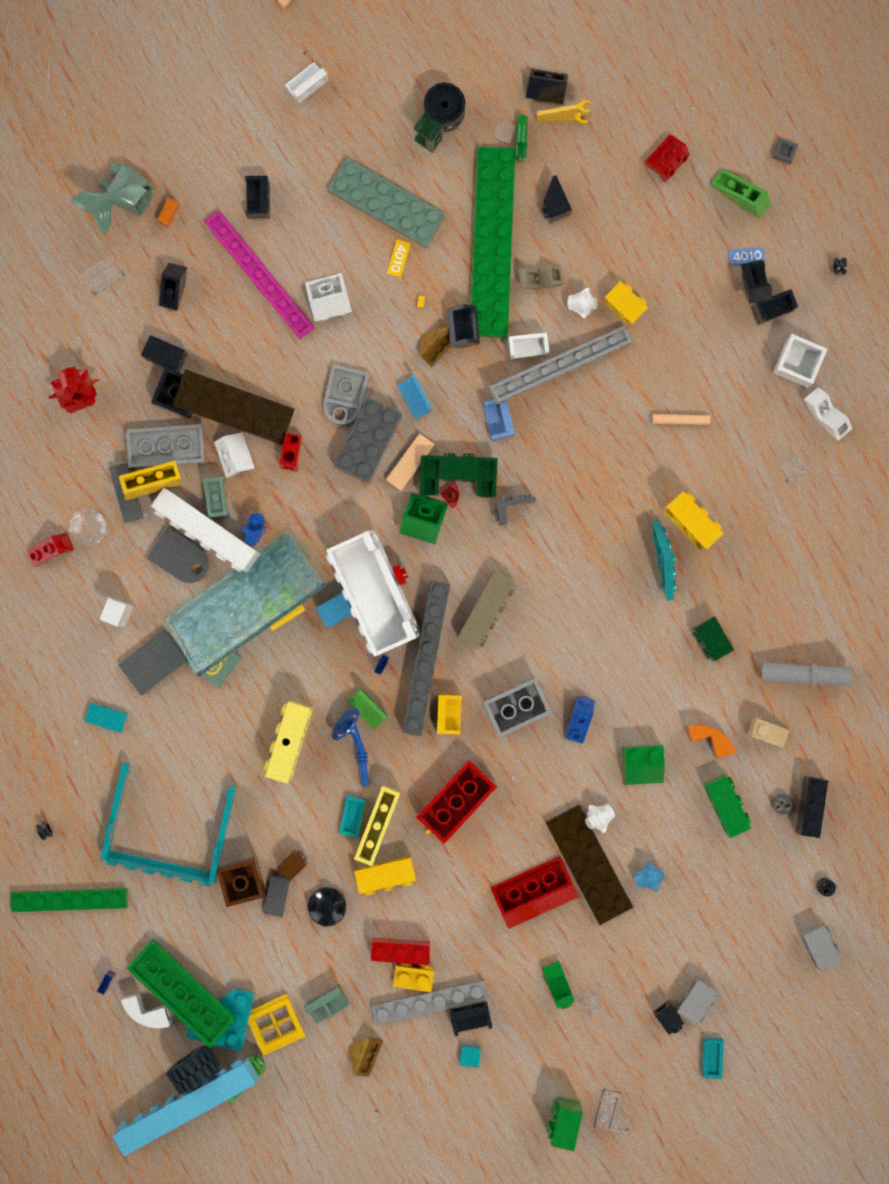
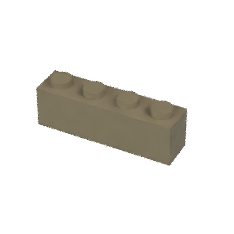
(486, 609)

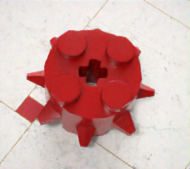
(74, 389)

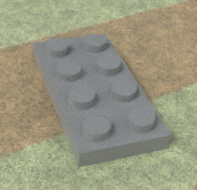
(165, 444)

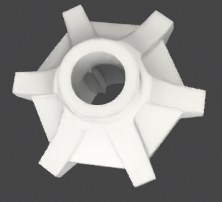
(582, 303)
(599, 817)

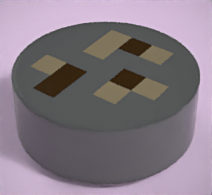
(782, 804)

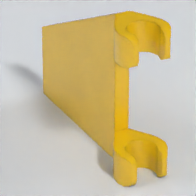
(565, 113)

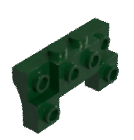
(458, 468)

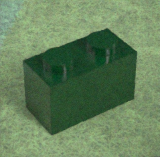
(712, 639)

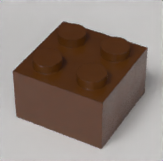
(241, 881)

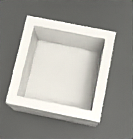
(800, 360)

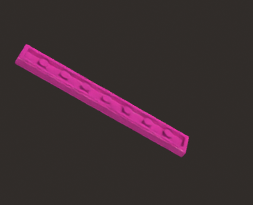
(259, 275)

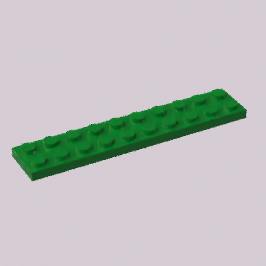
(493, 239)

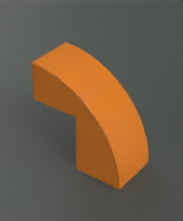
(720, 743)

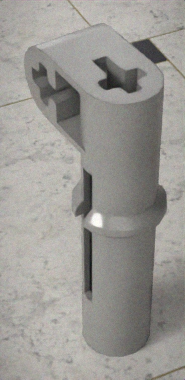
(807, 674)

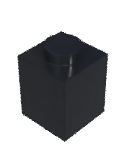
(668, 1018)

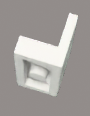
(307, 82)
(234, 454)

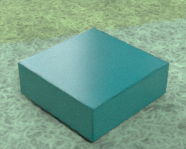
(470, 1056)

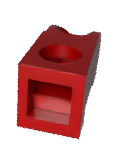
(291, 452)

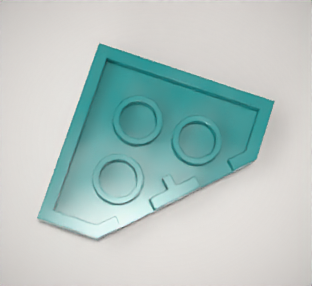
(665, 559)
(240, 1004)

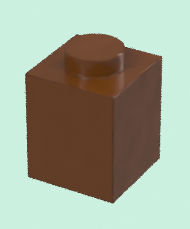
(292, 864)

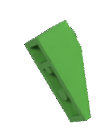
(741, 192)

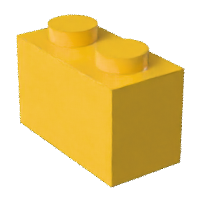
(625, 303)

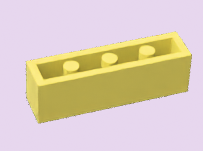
(377, 825)

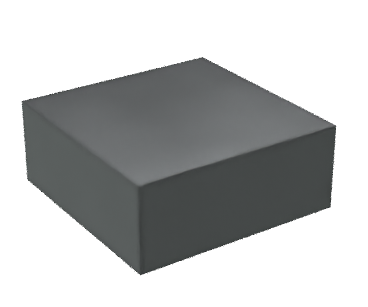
(785, 151)

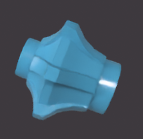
(649, 877)

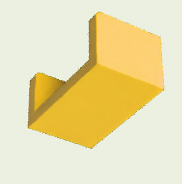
(449, 714)

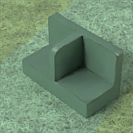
(326, 1004)

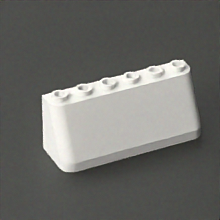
(373, 592)

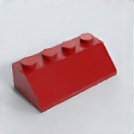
(534, 892)

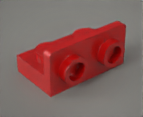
(668, 157)

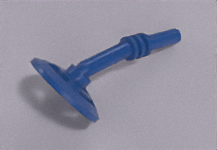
(345, 726)

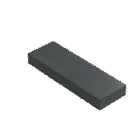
(130, 508)

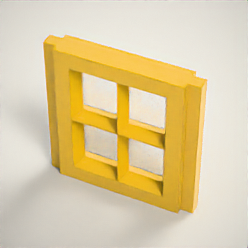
(275, 1024)

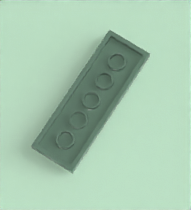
(386, 202)

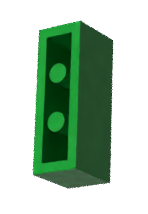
(727, 805)

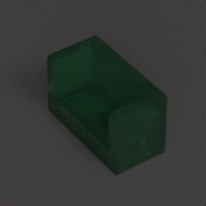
(429, 133)

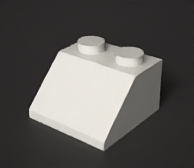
(328, 297)

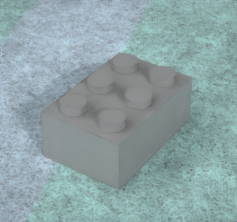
(517, 707)

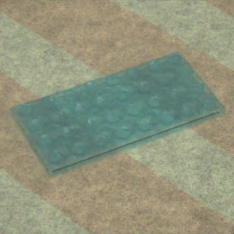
(244, 604)

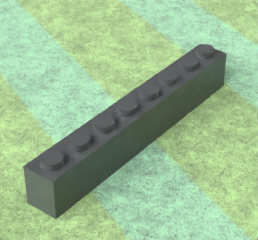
(426, 658)

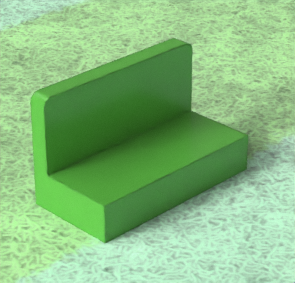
(367, 708)

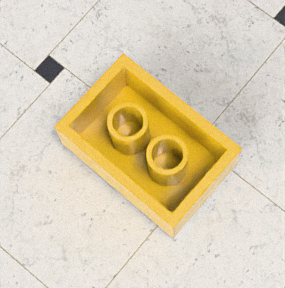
(693, 521)

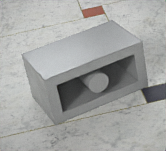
(820, 946)
(696, 1001)

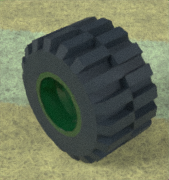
(193, 1069)

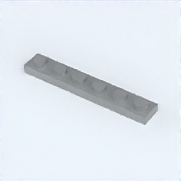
(429, 1002)

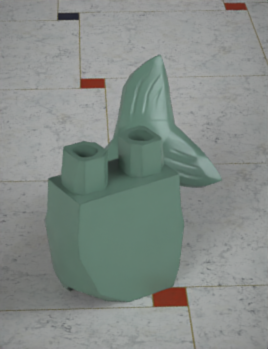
(126, 191)

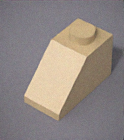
(768, 732)

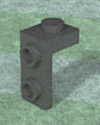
(500, 513)

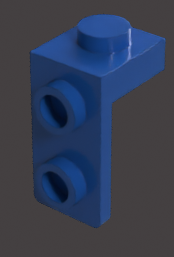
(580, 719)

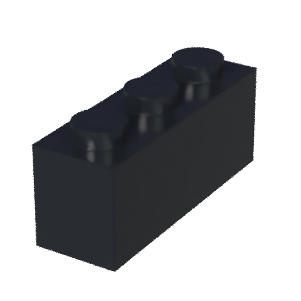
(812, 806)

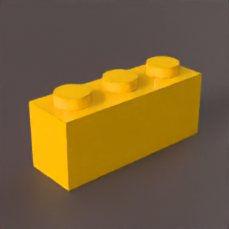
(150, 480)
(385, 875)

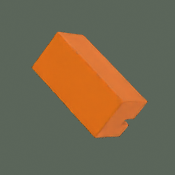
(168, 212)

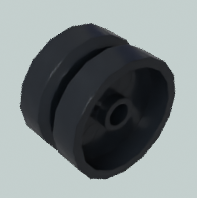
(453, 101)

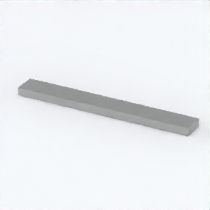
(560, 364)

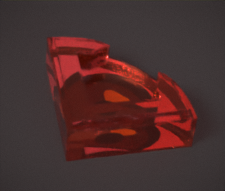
(451, 495)

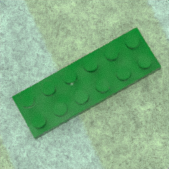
(181, 993)

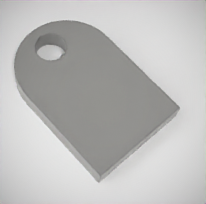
(346, 393)

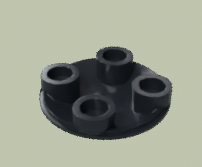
(326, 906)

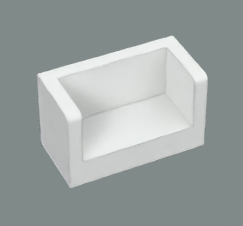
(528, 346)
(116, 612)

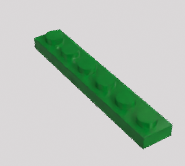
(69, 900)

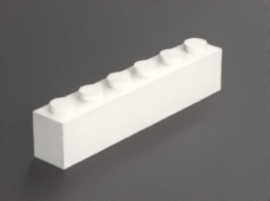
(204, 529)

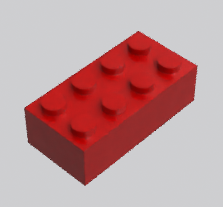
(456, 801)

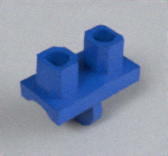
(254, 528)

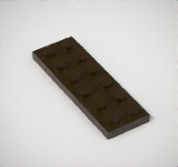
(233, 407)
(589, 865)

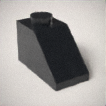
(555, 202)
(172, 286)

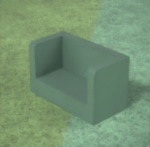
(216, 498)

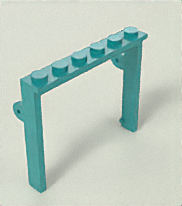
(150, 866)

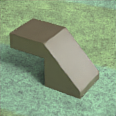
(541, 278)

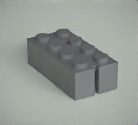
(368, 441)

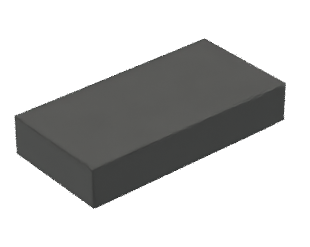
(276, 896)

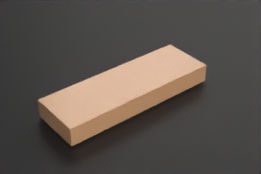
(409, 462)

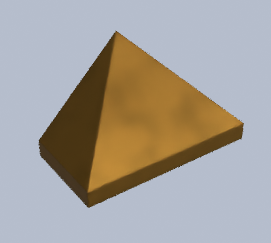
(434, 345)
(363, 1055)

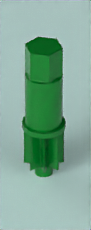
(521, 137)

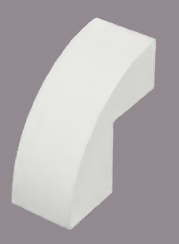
(828, 416)
(155, 1017)

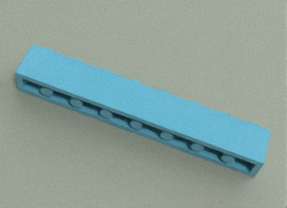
(185, 1106)

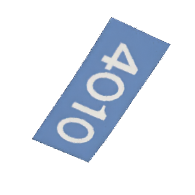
(746, 255)

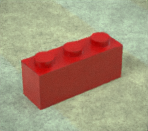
(400, 951)

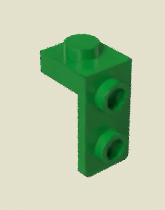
(558, 985)

